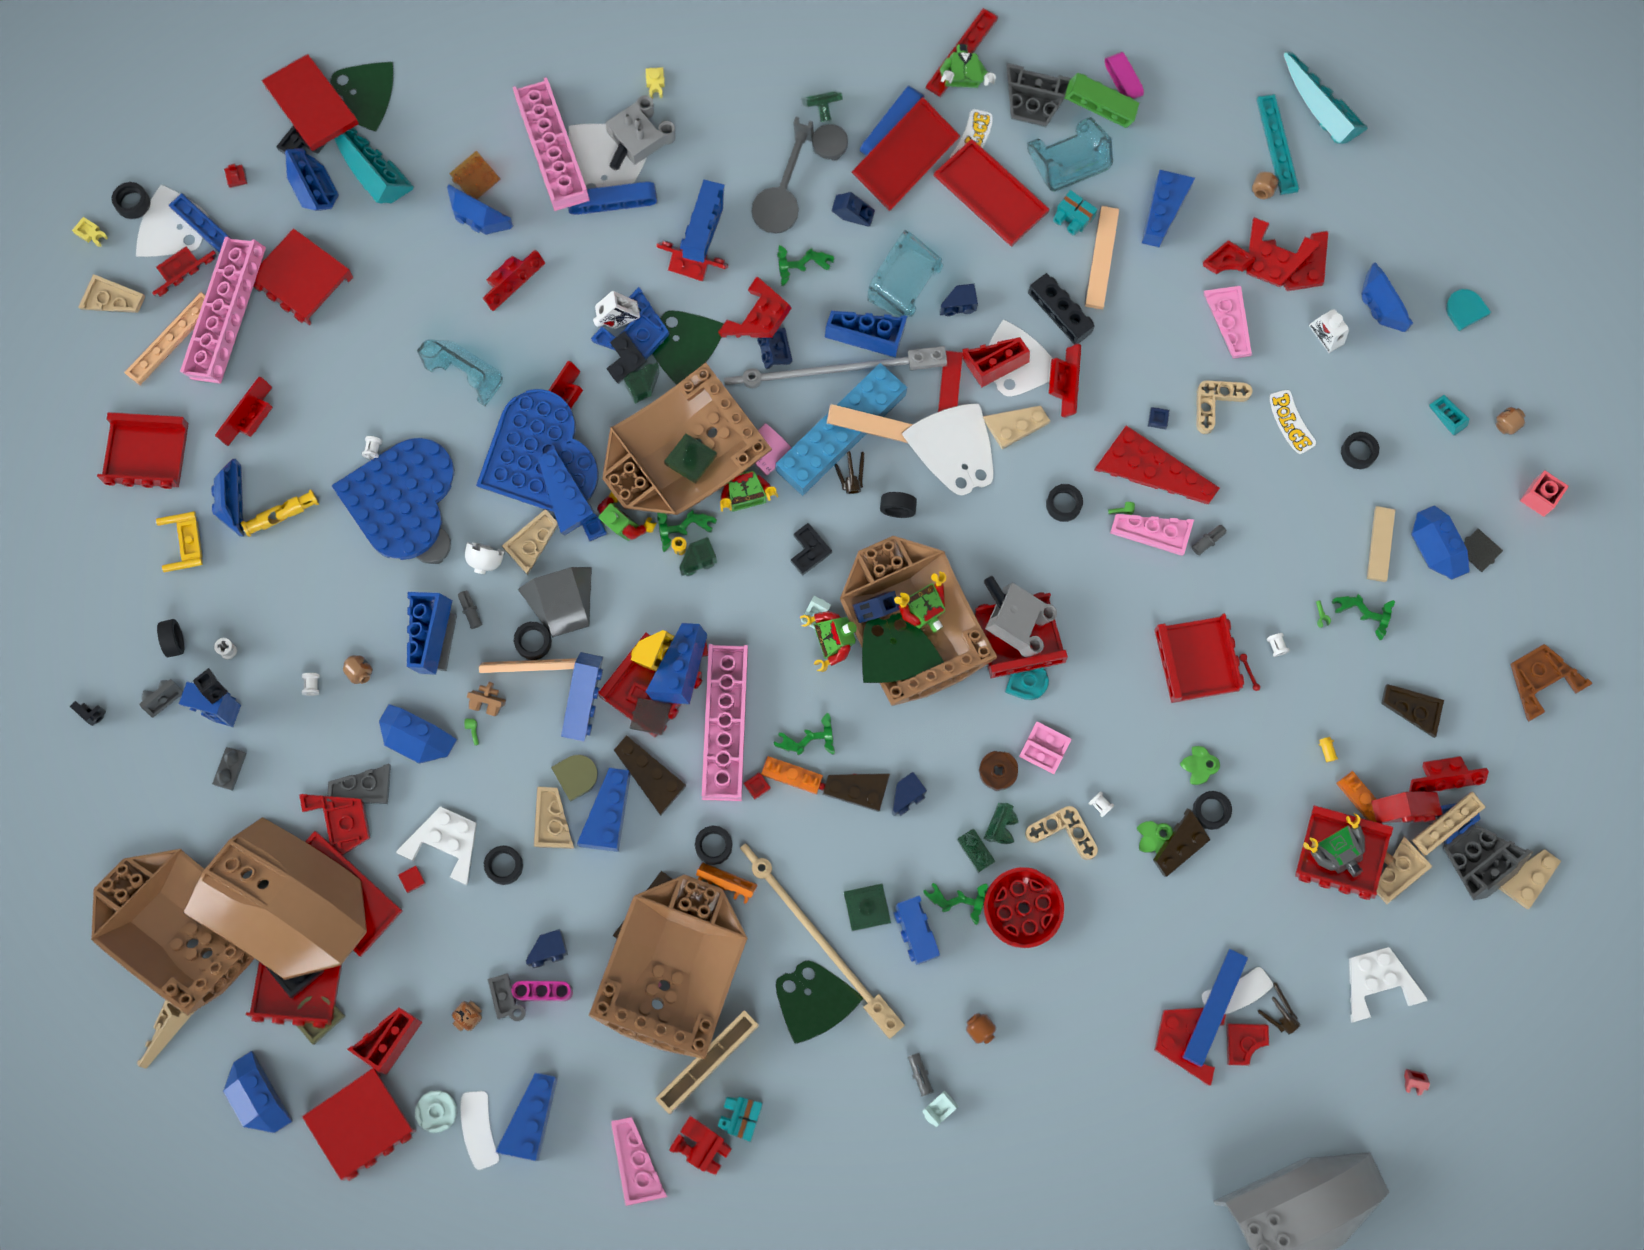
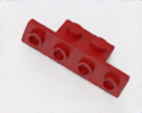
(178, 266)
(688, 267)
(511, 277)
(1065, 379)
(564, 386)
(247, 414)
(1447, 774)

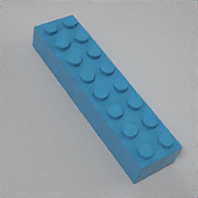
(829, 443)

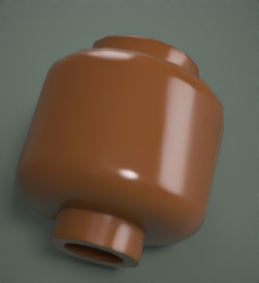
(981, 1028)

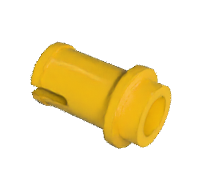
(676, 542)
(1328, 749)

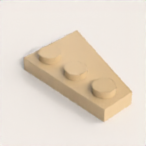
(110, 296)
(1015, 424)
(531, 540)
(550, 821)
(1402, 872)
(1531, 878)

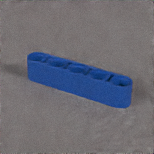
(898, 110)
(617, 198)

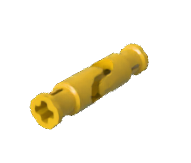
(288, 509)

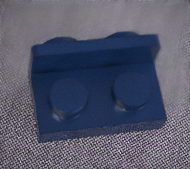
(775, 349)

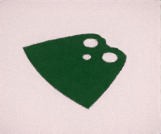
(373, 91)
(695, 345)
(899, 661)
(820, 1011)

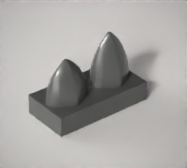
(156, 701)
(229, 768)

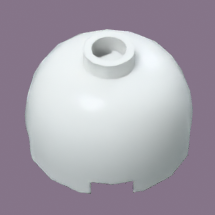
(483, 557)

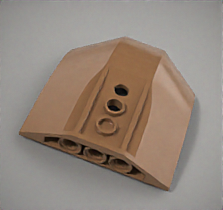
(644, 440)
(907, 568)
(300, 921)
(145, 930)
(678, 936)

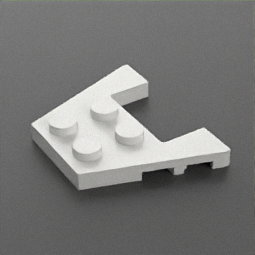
(449, 834)
(1377, 973)

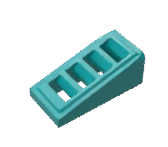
(1445, 418)

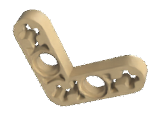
(1210, 398)
(1061, 824)

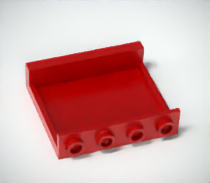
(300, 276)
(144, 450)
(1009, 658)
(1199, 659)
(619, 684)
(1326, 823)
(274, 1004)
(358, 1125)

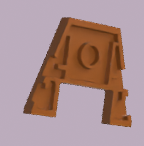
(1538, 671)

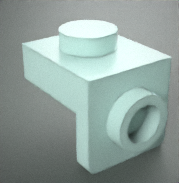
(816, 606)
(939, 1109)

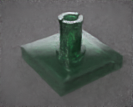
(822, 101)
(690, 458)
(867, 907)

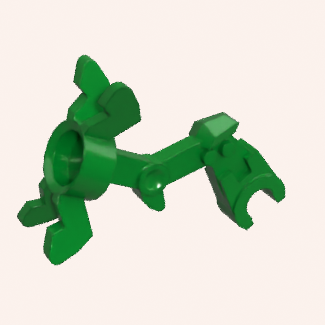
(784, 265)
(701, 520)
(1348, 602)
(790, 745)
(938, 898)

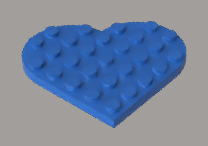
(526, 431)
(398, 497)

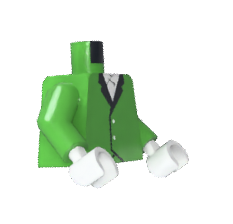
(965, 70)

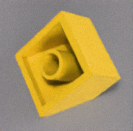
(652, 650)

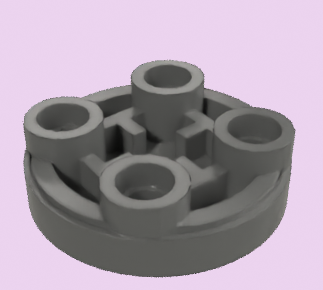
(829, 142)
(438, 551)

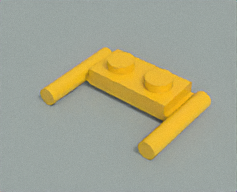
(188, 540)

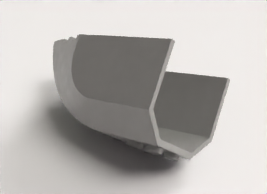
(1308, 1203)

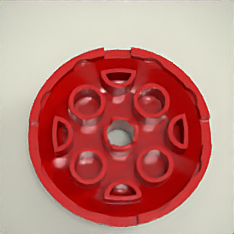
(1043, 903)

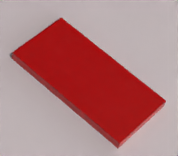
(310, 102)
(905, 154)
(991, 192)
(378, 907)

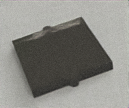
(1481, 550)
(650, 716)

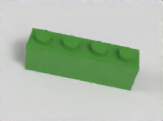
(1102, 100)

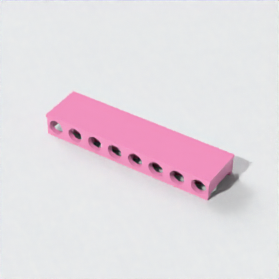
(551, 145)
(222, 310)
(725, 723)

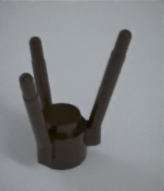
(852, 484)
(1289, 1020)

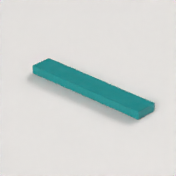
(1277, 144)

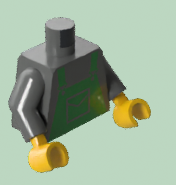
(1341, 849)

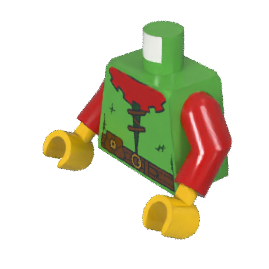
(746, 491)
(620, 522)
(925, 605)
(834, 636)

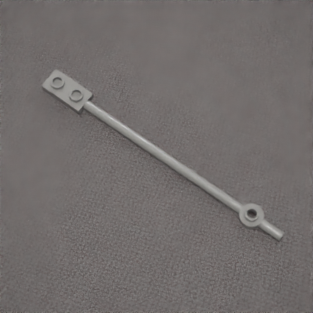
(916, 359)

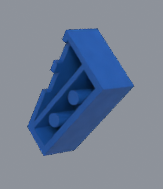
(222, 712)
(916, 930)

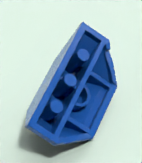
(309, 180)
(477, 214)
(1384, 300)
(228, 497)
(1440, 543)
(414, 736)
(254, 1096)

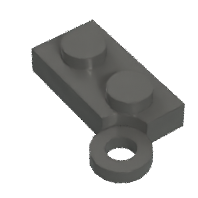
(503, 999)

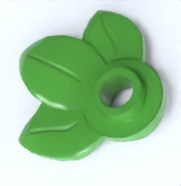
(1197, 765)
(1151, 837)

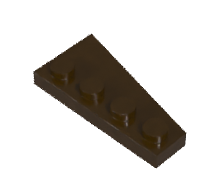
(651, 776)

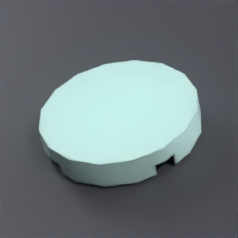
(436, 1111)

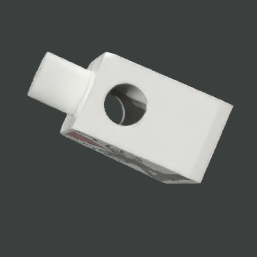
(616, 311)
(1330, 330)

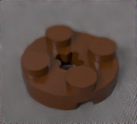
(1009, 771)

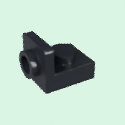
(210, 686)
(87, 714)

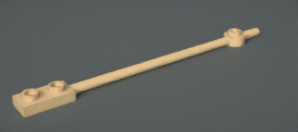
(875, 1007)

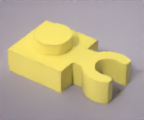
(655, 80)
(88, 231)

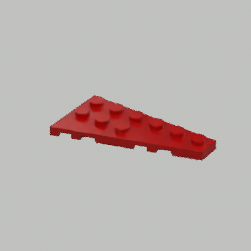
(1148, 465)

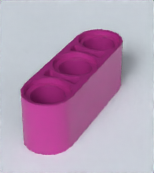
(1124, 75)
(532, 988)

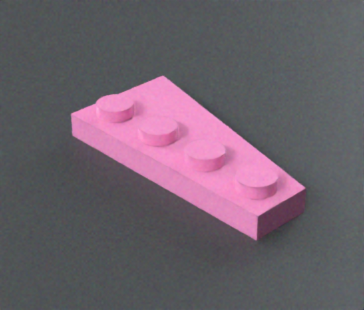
(1230, 317)
(1157, 532)
(636, 1171)

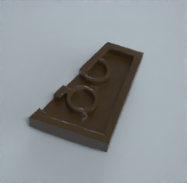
(1414, 707)
(858, 789)
(1183, 843)

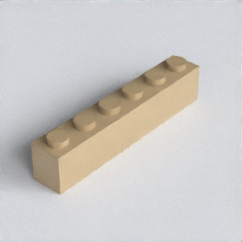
(701, 1068)

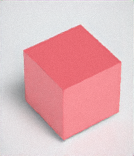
(1544, 493)

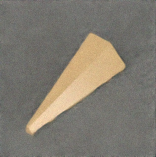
(166, 1026)

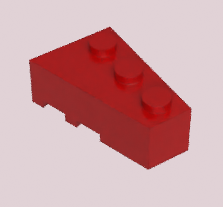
(996, 360)
(1407, 807)
(387, 1041)

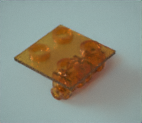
(474, 176)

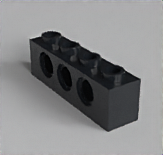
(1062, 318)

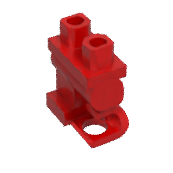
(707, 1145)

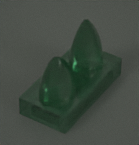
(1002, 816)
(975, 850)

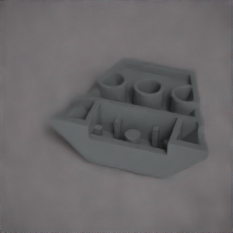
(1034, 95)
(561, 599)
(1485, 860)

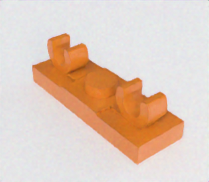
(792, 775)
(1358, 795)
(726, 881)

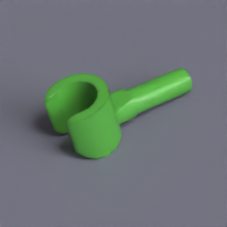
(1127, 510)
(1322, 615)
(472, 724)

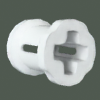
(371, 447)
(221, 644)
(1278, 644)
(310, 684)
(1101, 804)

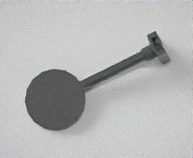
(775, 207)

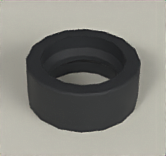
(125, 189)
(1366, 438)
(1071, 490)
(898, 504)
(527, 627)
(170, 638)
(1226, 806)
(713, 830)
(501, 850)

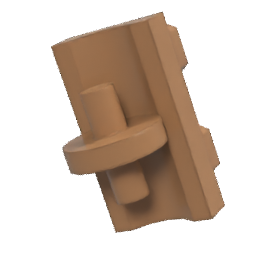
(494, 703)

